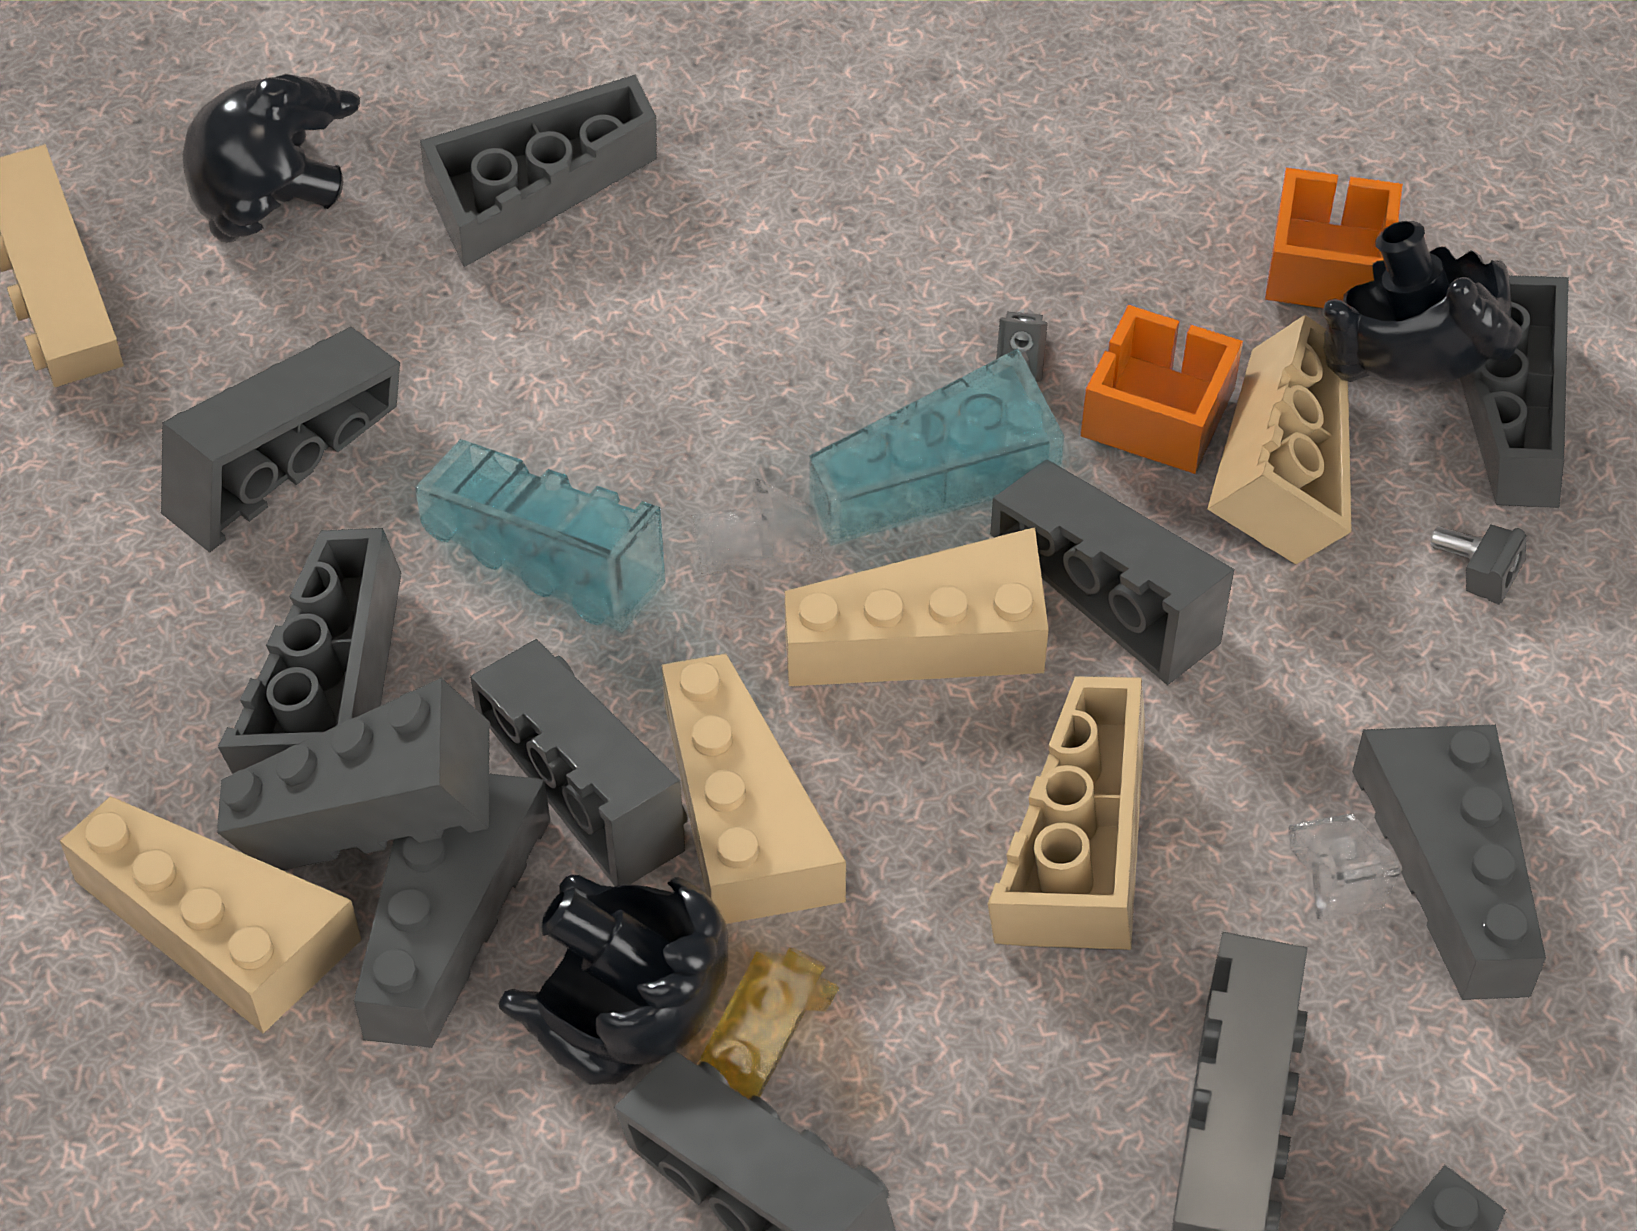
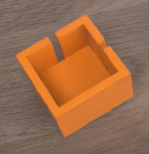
(1322, 259)
(1147, 406)

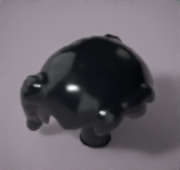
(248, 151)
(1421, 315)
(633, 976)

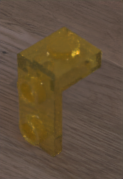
(765, 1017)

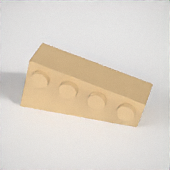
(51, 273)
(1288, 448)
(923, 618)
(747, 810)
(1077, 847)
(214, 911)

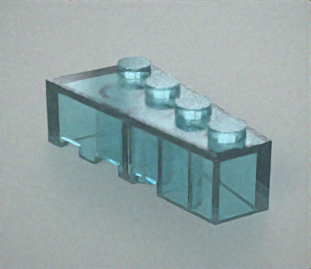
(936, 453)
(546, 532)

